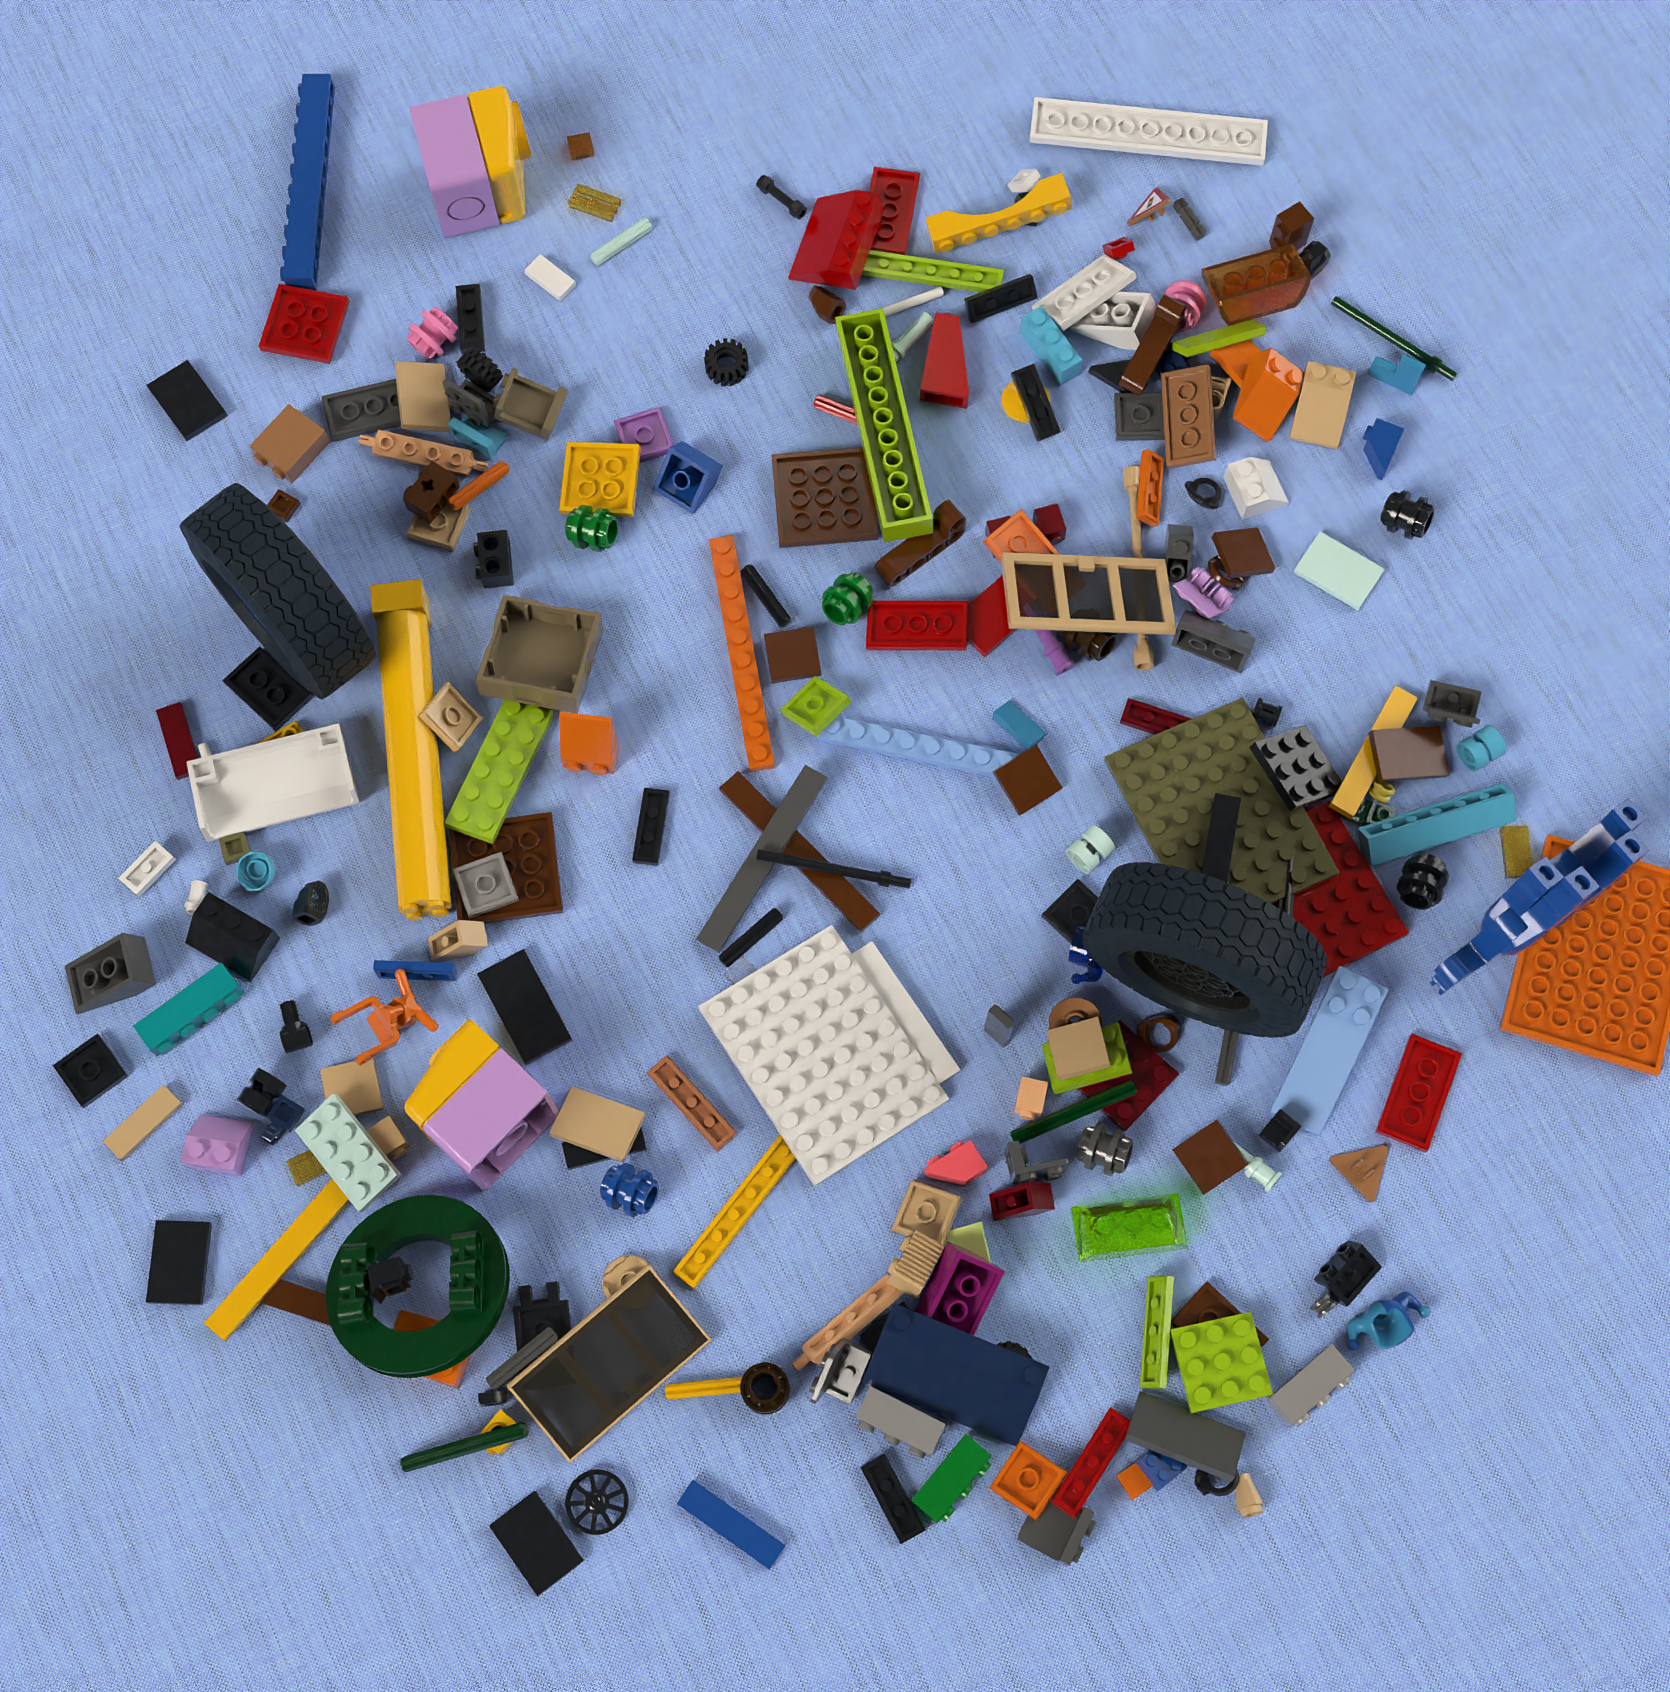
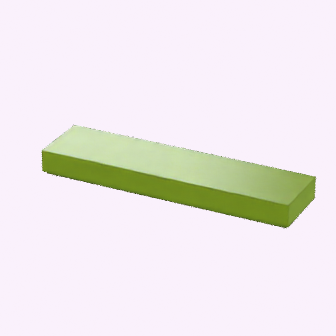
(1219, 338)
(1156, 1332)

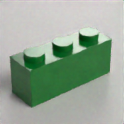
(952, 1479)

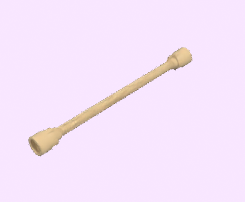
(1143, 652)

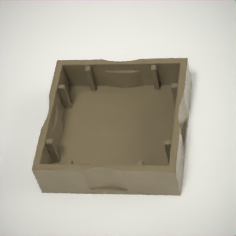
(540, 654)

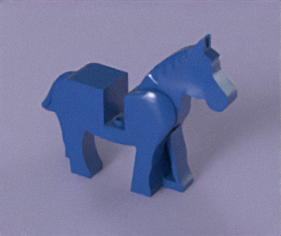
(1551, 893)

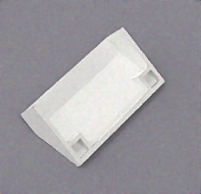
(272, 782)

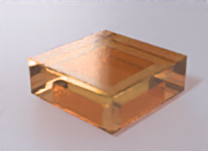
(580, 146)

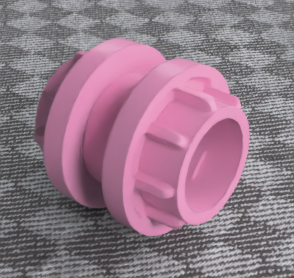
(1190, 295)
(432, 333)

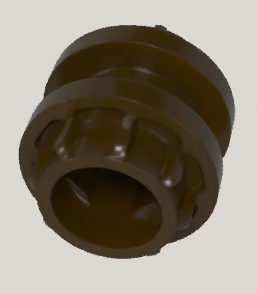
(1094, 644)
(756, 1373)

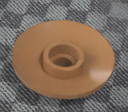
(1070, 1007)

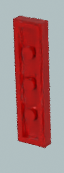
(1091, 1463)

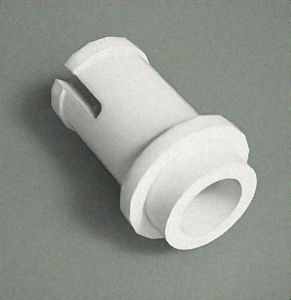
(196, 895)

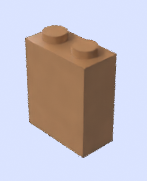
(289, 444)

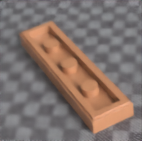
(692, 1103)

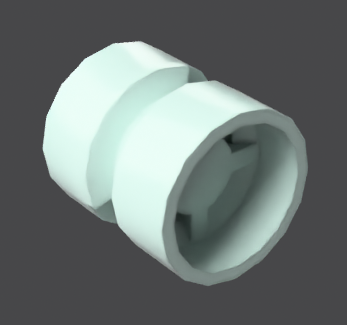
(1093, 846)

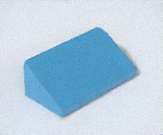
(1018, 725)

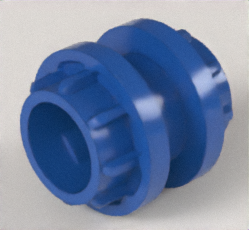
(633, 1191)

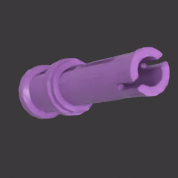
(1055, 651)

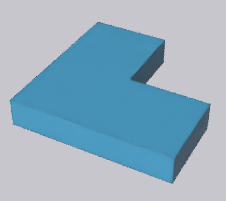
(1402, 377)

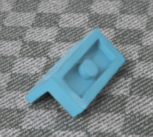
(477, 437)

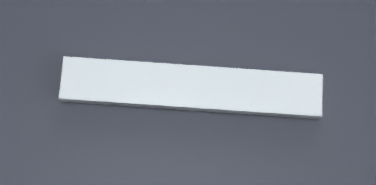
(906, 1013)

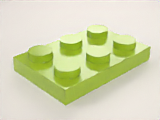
(1117, 1055)

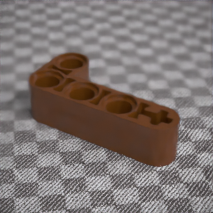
(1153, 345)
(916, 551)

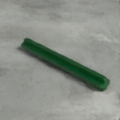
(1073, 1112)
(464, 1447)

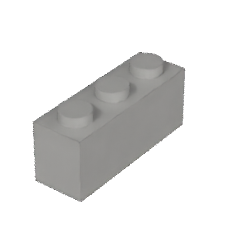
(1311, 1386)
(899, 1423)

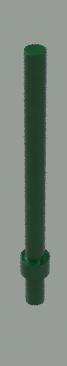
(1433, 363)

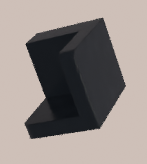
(1279, 1130)

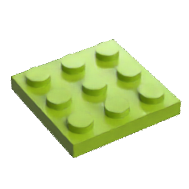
(1221, 1362)

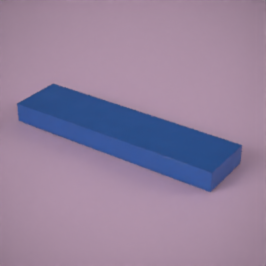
(731, 1524)

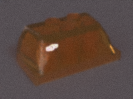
(1258, 284)

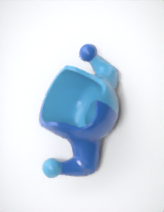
(1386, 1321)

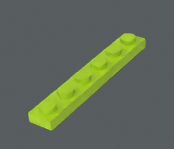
(931, 271)

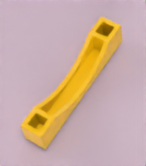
(955, 229)

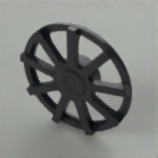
(596, 1502)

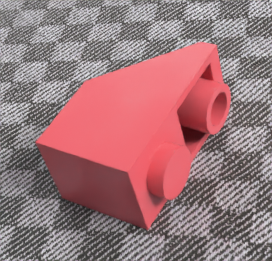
(959, 1166)

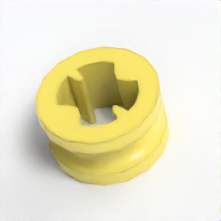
(1381, 791)

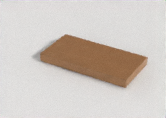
(1188, 416)

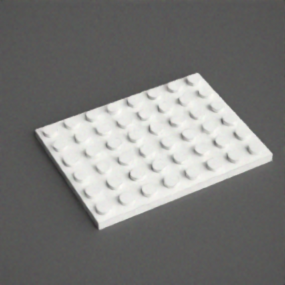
(823, 1055)

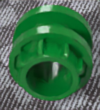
(595, 529)
(847, 598)

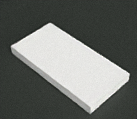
(1085, 291)

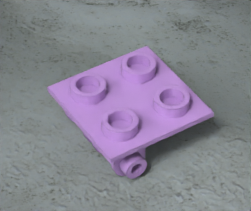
(1207, 602)

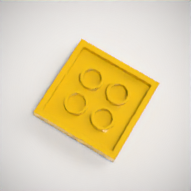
(600, 477)

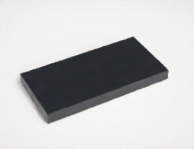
(524, 1007)

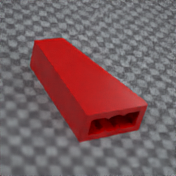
(945, 368)

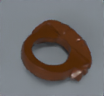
(1216, 563)
(1169, 1021)

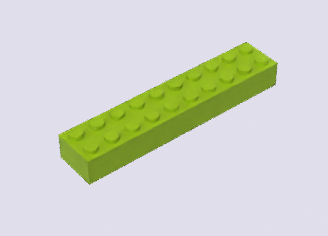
(884, 425)

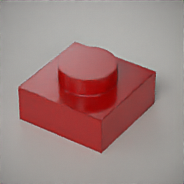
(1118, 248)

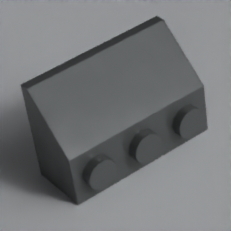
(1213, 641)

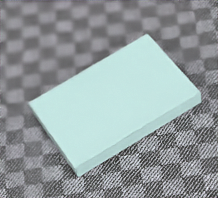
(1339, 570)

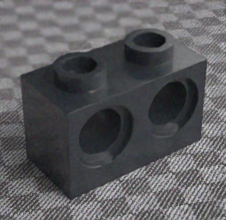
(496, 558)

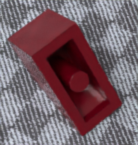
(1022, 1201)

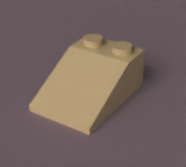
(1322, 404)

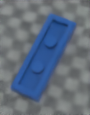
(416, 970)

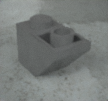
(1178, 551)

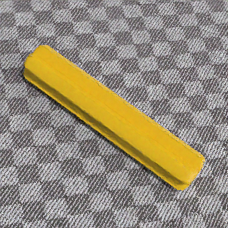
(703, 1388)

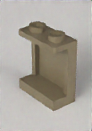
(528, 405)

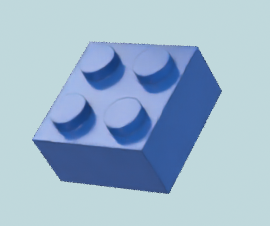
(1160, 1468)

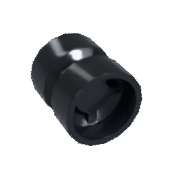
(261, 1092)

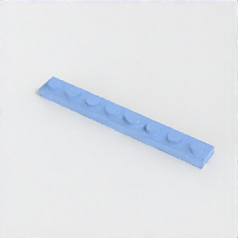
(914, 746)

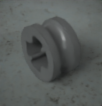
(1324, 1305)

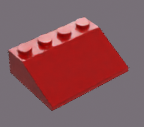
(838, 239)

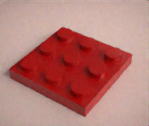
(304, 323)

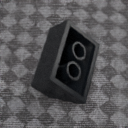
(230, 936)

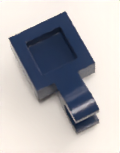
(282, 1116)

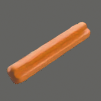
(478, 485)

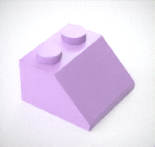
(217, 1145)

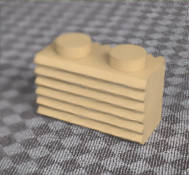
(915, 1263)

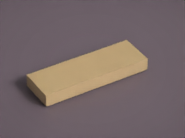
(142, 1122)

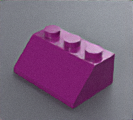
(959, 1289)

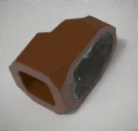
(826, 304)

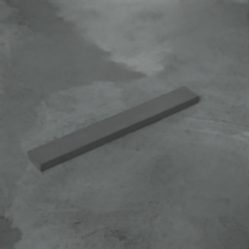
(754, 871)

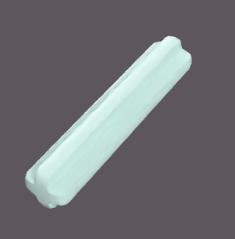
(621, 241)

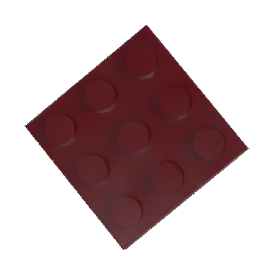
(1149, 1074)

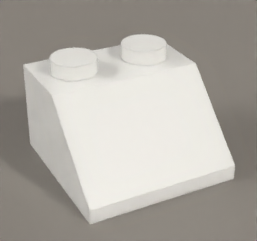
(1254, 486)

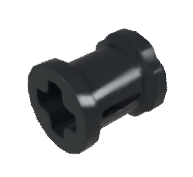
(1267, 712)

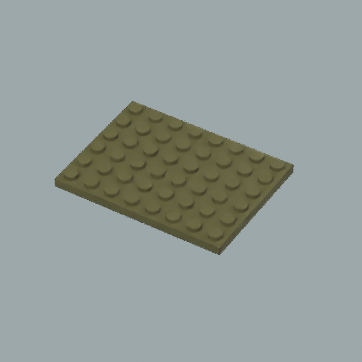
(1172, 791)

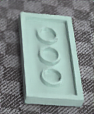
(348, 1152)

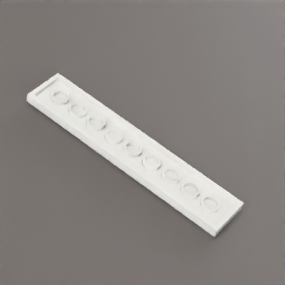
(1148, 131)

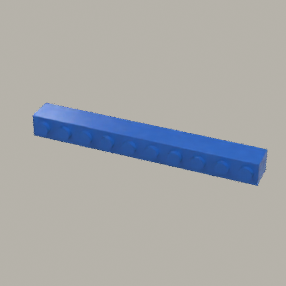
(308, 181)

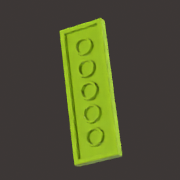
(499, 770)

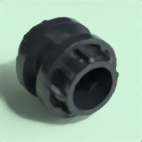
(1407, 514)
(1422, 881)

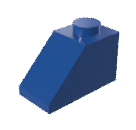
(1381, 445)

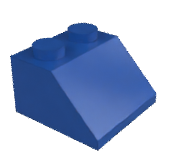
(687, 476)

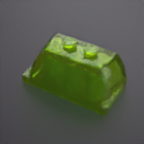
(1128, 1227)

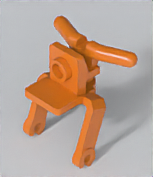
(389, 1019)

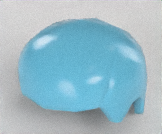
(255, 871)

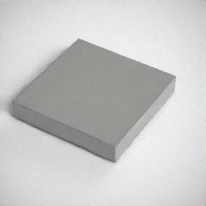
(485, 885)

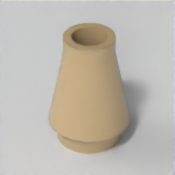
(1247, 1497)

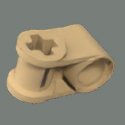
(1219, 393)

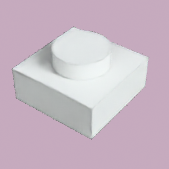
(1024, 180)

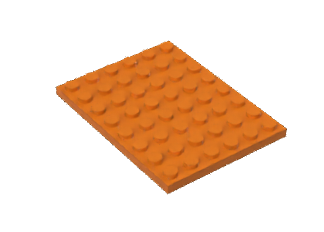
(1601, 975)

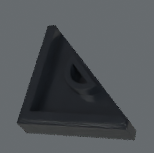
(1110, 373)

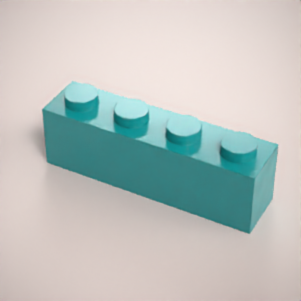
(189, 1009)

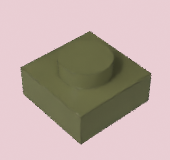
(234, 847)

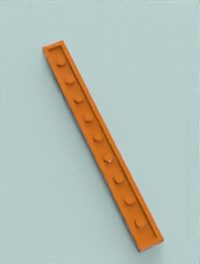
(741, 654)

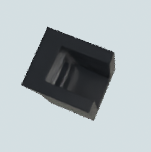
(389, 1278)

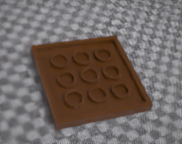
(823, 498)
(532, 862)

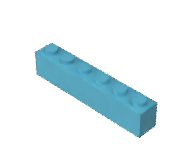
(1437, 824)

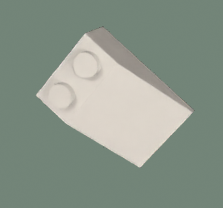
(1119, 320)

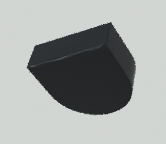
(492, 1398)

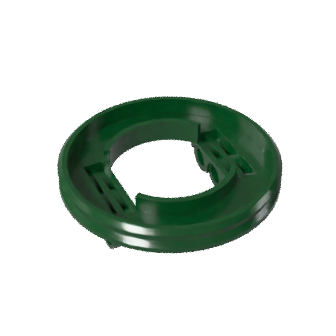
(475, 1294)

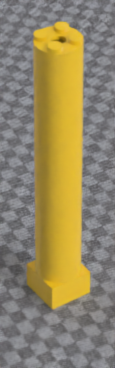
(411, 749)

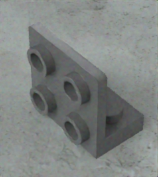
(1016, 1162)

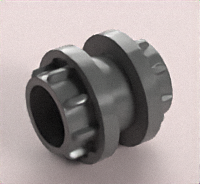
(1104, 1149)

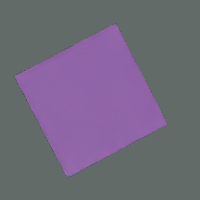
(648, 431)

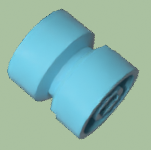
(1481, 748)

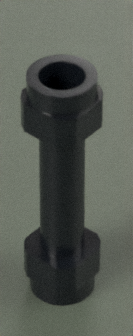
(767, 186)

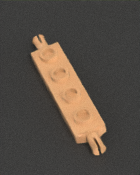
(422, 452)
(849, 1322)

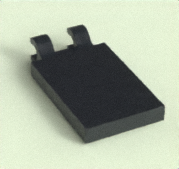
(537, 1315)

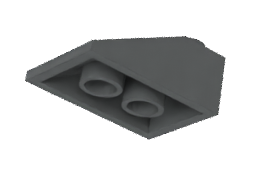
(110, 973)

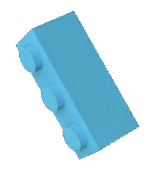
(1050, 345)

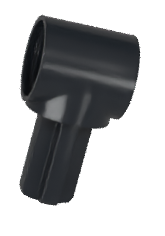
(295, 1033)

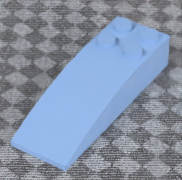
(1329, 1049)

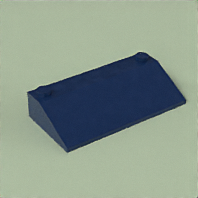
(955, 1374)

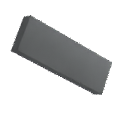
(999, 1025)

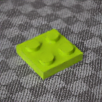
(815, 706)

